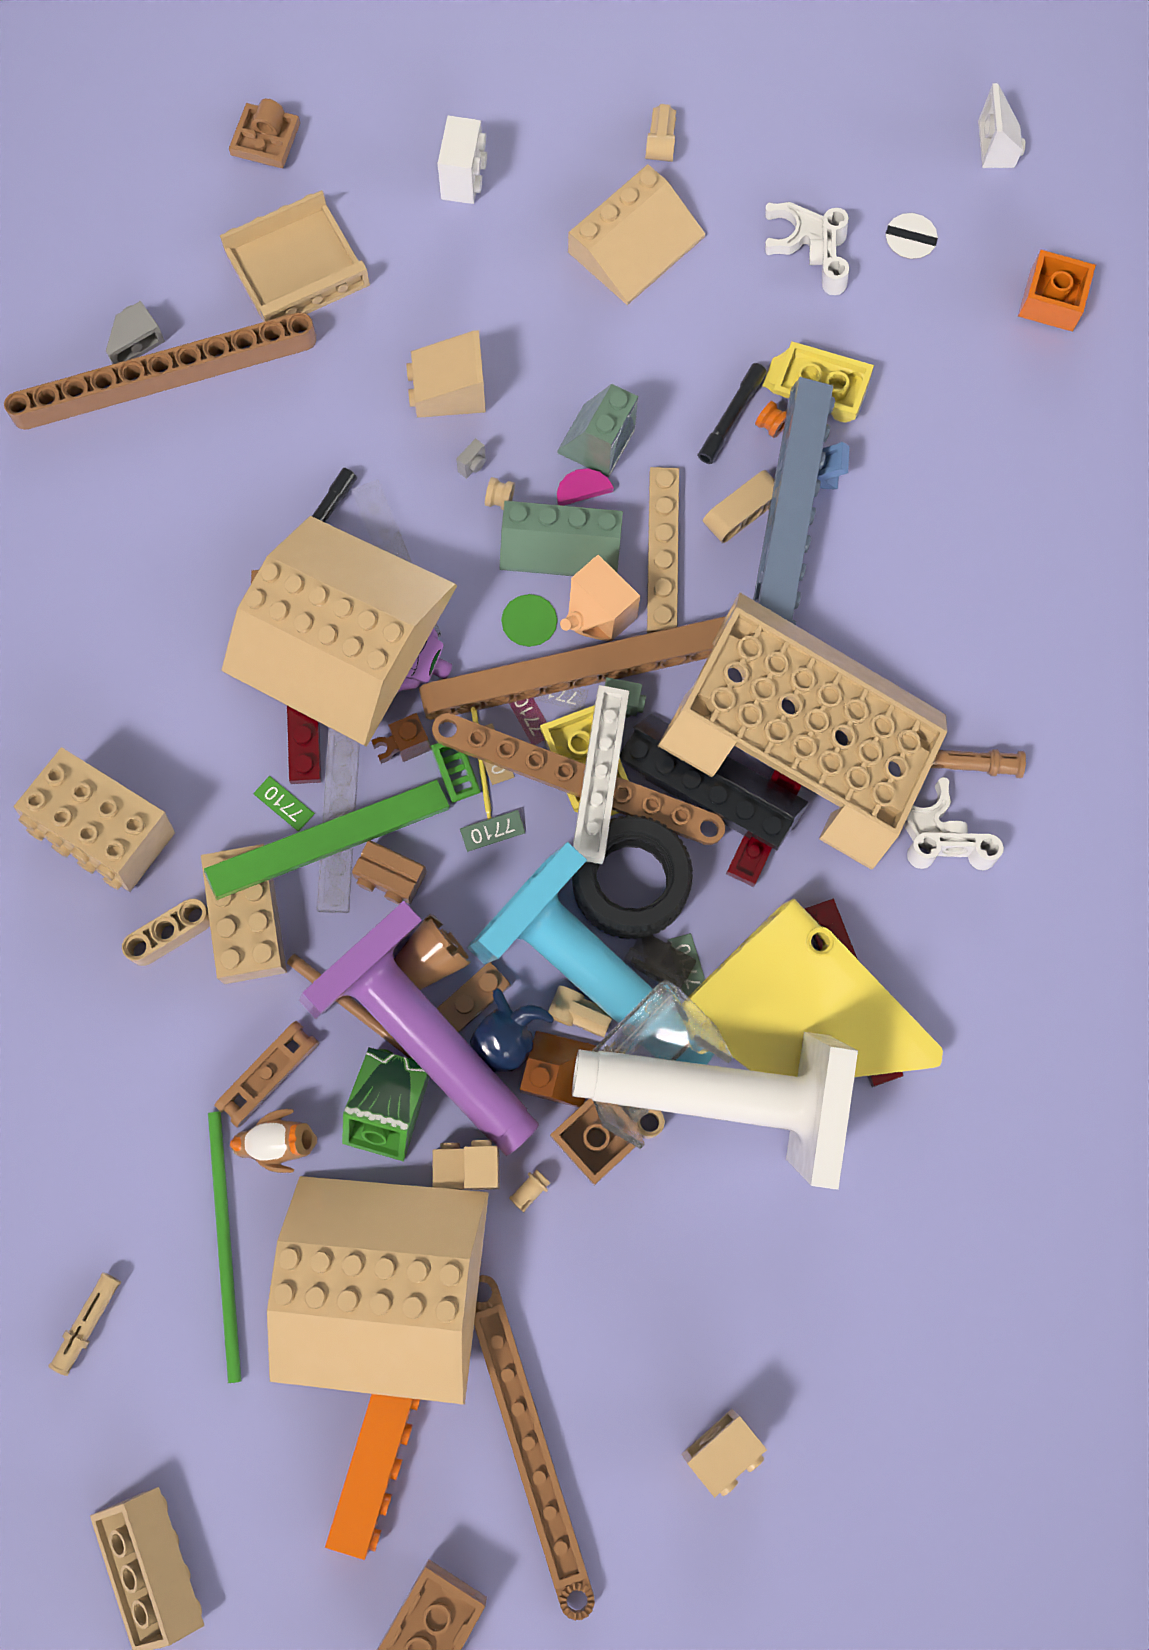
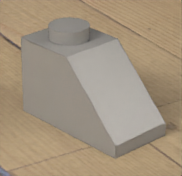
(133, 334)

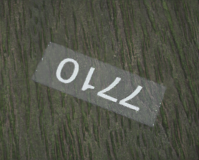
(571, 699)

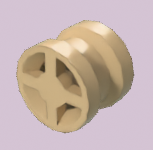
(499, 492)

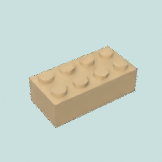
(244, 927)

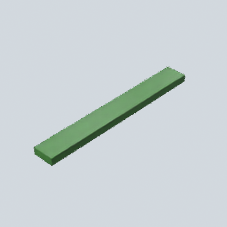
(325, 839)

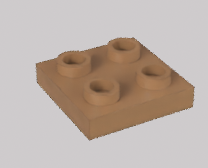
(264, 133)

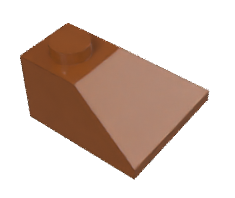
(552, 1067)

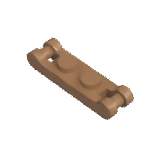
(266, 1074)

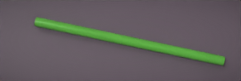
(224, 1248)

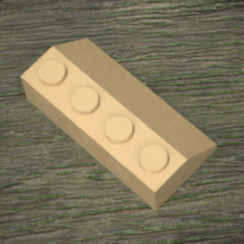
(147, 1571)

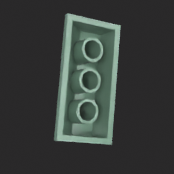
(557, 537)

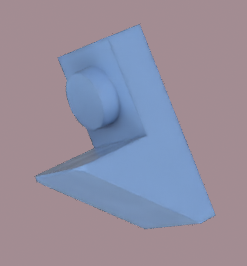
(835, 465)

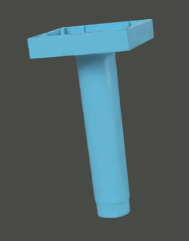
(553, 931)

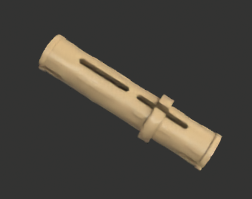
(78, 1335)

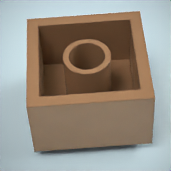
(590, 1144)

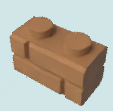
(388, 872)

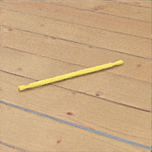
(483, 773)

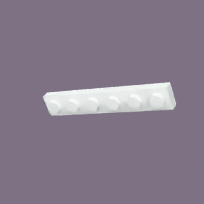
(600, 773)

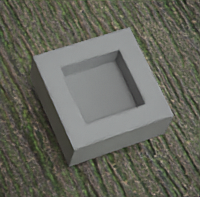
(471, 459)

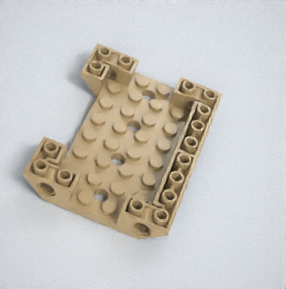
(828, 696)

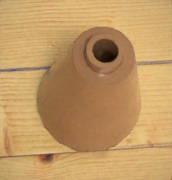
(431, 954)

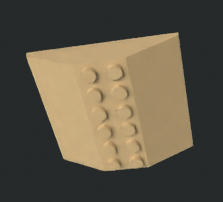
(334, 627)
(376, 1288)

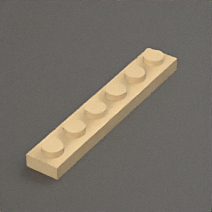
(662, 549)

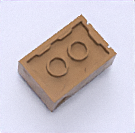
(435, 1613)

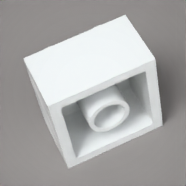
(461, 159)

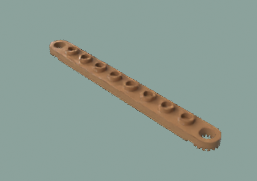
(568, 776)
(531, 1452)

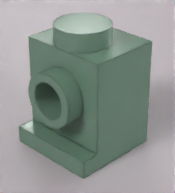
(635, 699)

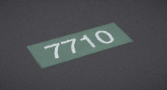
(492, 830)
(686, 945)

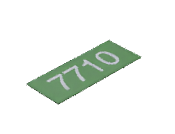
(283, 803)

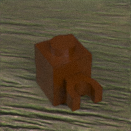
(406, 738)

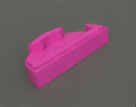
(582, 485)

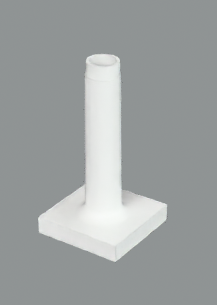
(809, 1105)

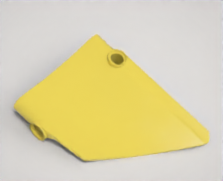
(784, 987)

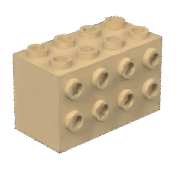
(94, 820)

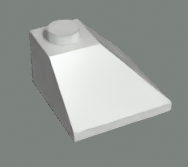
(999, 132)

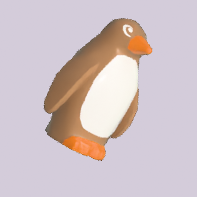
(275, 1141)

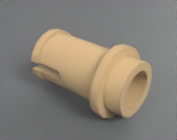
(529, 1190)

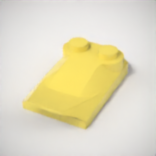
(848, 376)
(570, 738)

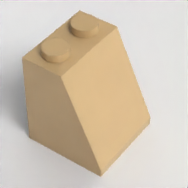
(447, 377)

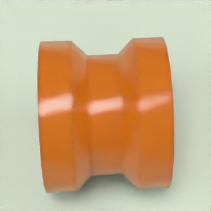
(772, 419)

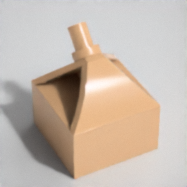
(600, 602)

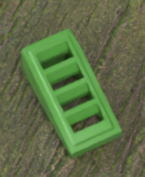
(436, 750)

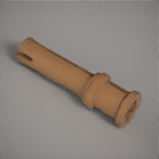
(990, 762)

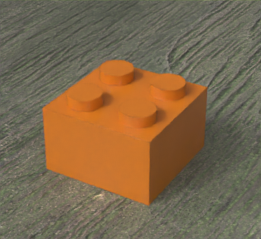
(1056, 290)

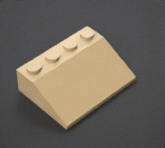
(635, 235)

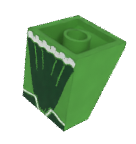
(384, 1104)

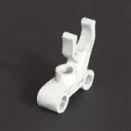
(821, 235)
(948, 837)

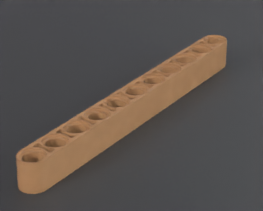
(147, 369)
(570, 669)

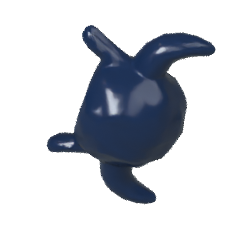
(504, 1036)

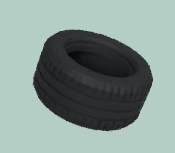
(650, 919)

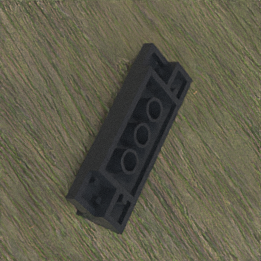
(735, 793)

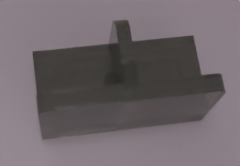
(660, 961)

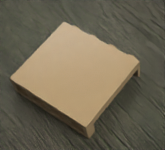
(294, 259)

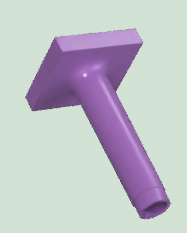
(421, 1030)

